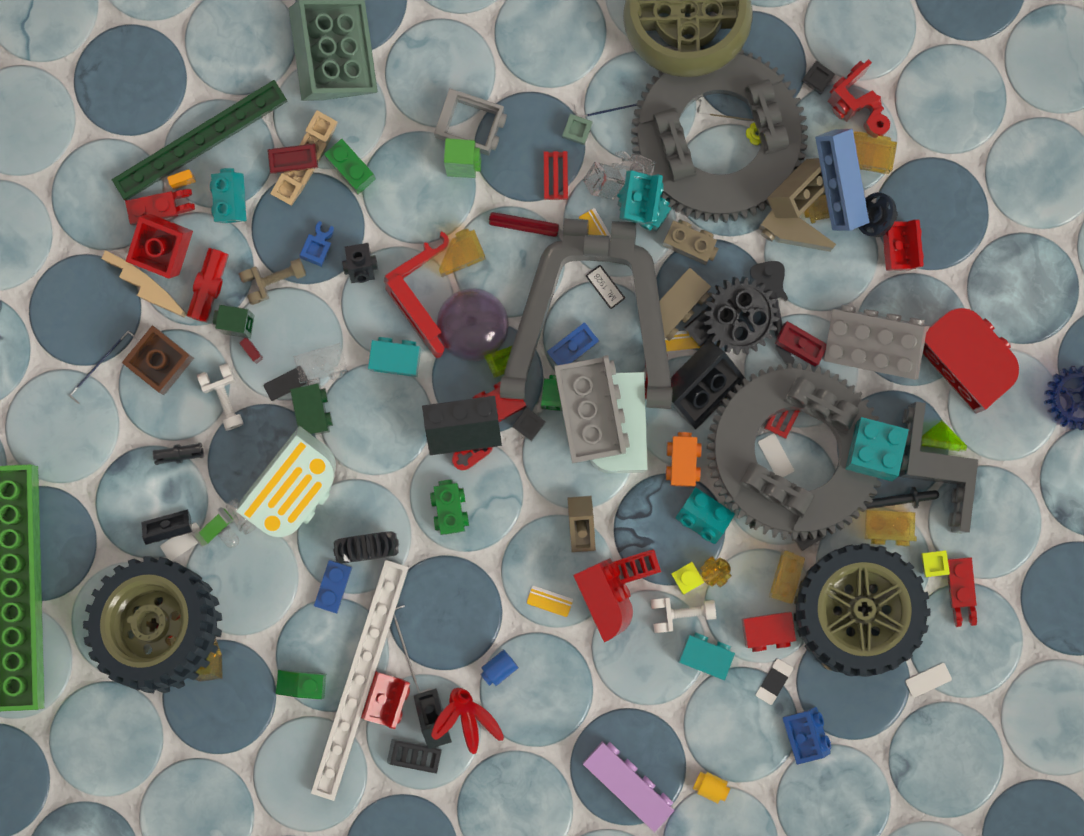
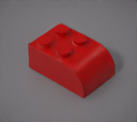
(606, 598)

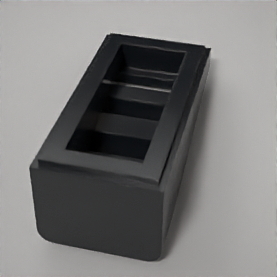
(436, 753)

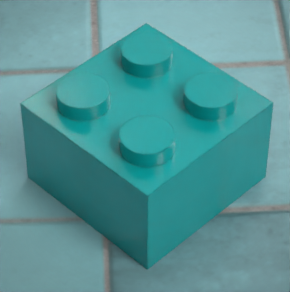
(877, 449)

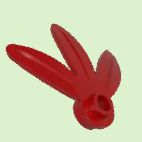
(463, 705)

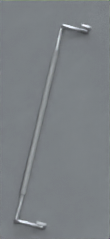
(406, 653)

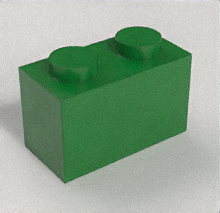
(350, 166)

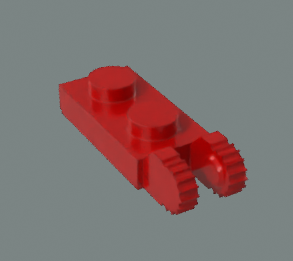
(160, 205)
(962, 589)

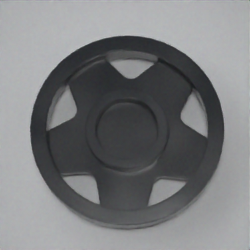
(879, 215)

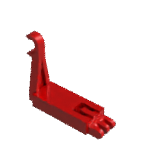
(408, 302)

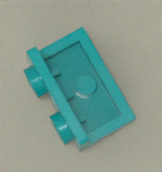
(641, 197)
(705, 516)

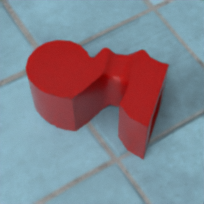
(876, 123)

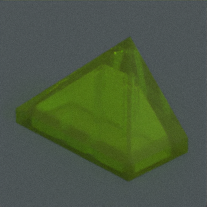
(498, 360)
(942, 437)

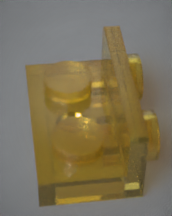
(786, 577)

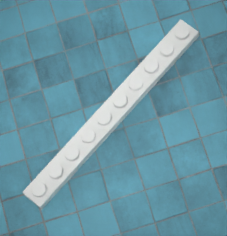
(359, 680)

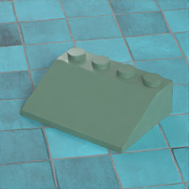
(332, 49)

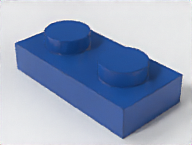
(573, 345)
(333, 586)

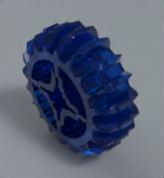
(1067, 394)

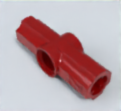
(207, 285)

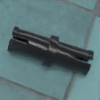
(178, 453)

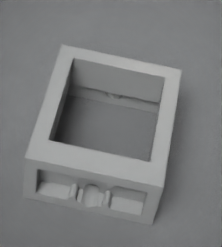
(454, 97)

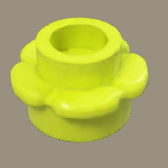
(750, 134)

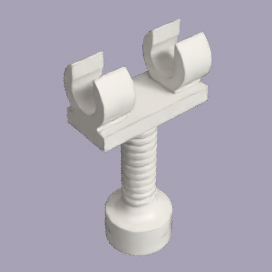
(232, 420)
(707, 610)

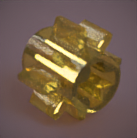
(716, 571)

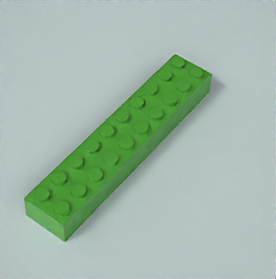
(20, 591)

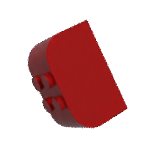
(971, 357)

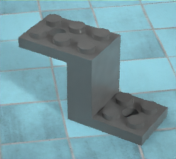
(939, 468)

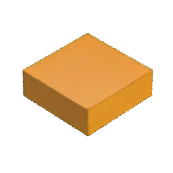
(181, 179)

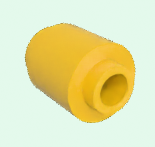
(711, 787)

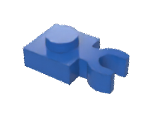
(316, 246)

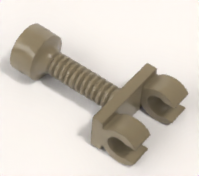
(296, 269)

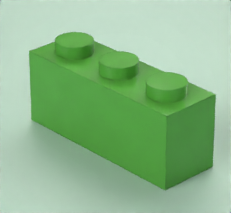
(462, 158)

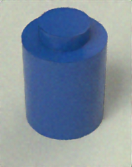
(498, 668)

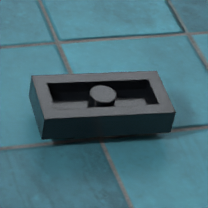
(166, 527)

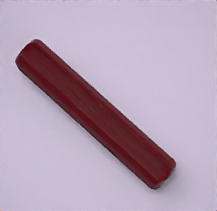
(523, 224)

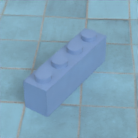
(842, 179)

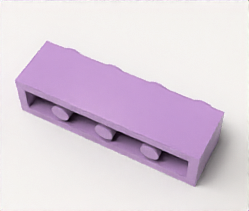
(628, 786)

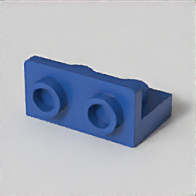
(807, 735)

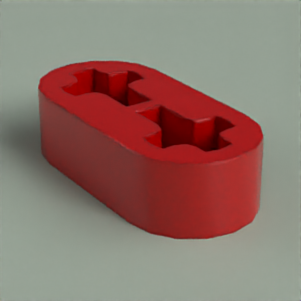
(473, 460)

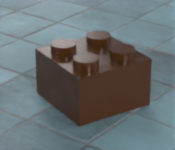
(158, 360)

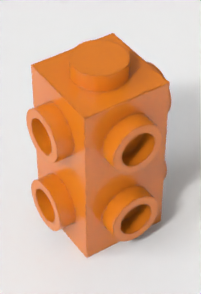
(684, 456)

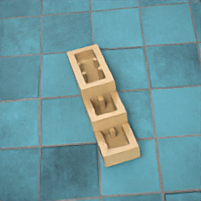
(149, 289)

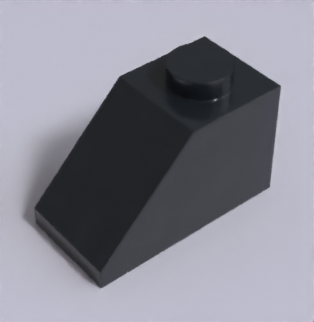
(428, 709)

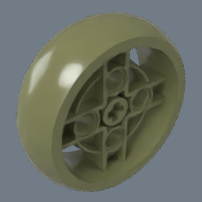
(689, 59)

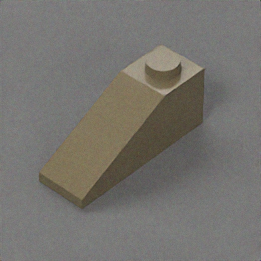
(794, 232)

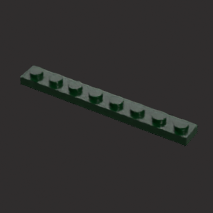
(199, 140)

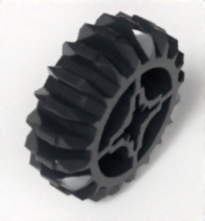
(366, 547)

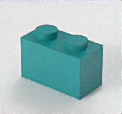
(394, 357)
(707, 657)

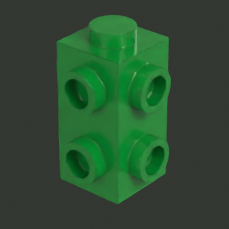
(448, 500)

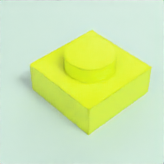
(935, 563)
(687, 578)

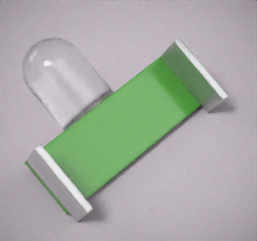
(217, 527)

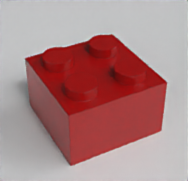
(159, 246)

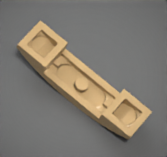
(292, 183)

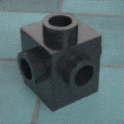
(359, 263)

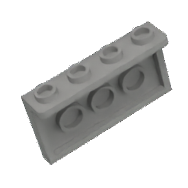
(876, 342)
(591, 409)

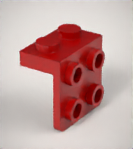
(841, 100)

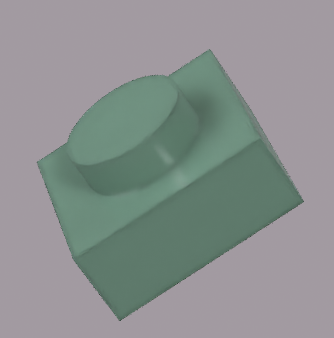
(577, 129)

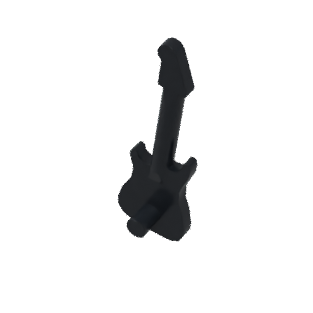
(772, 275)

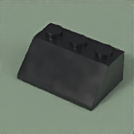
(703, 383)
(462, 425)

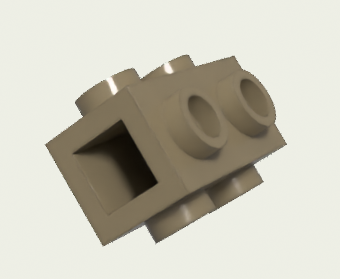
(691, 243)

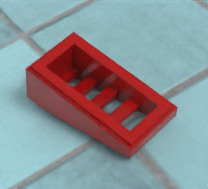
(654, 564)

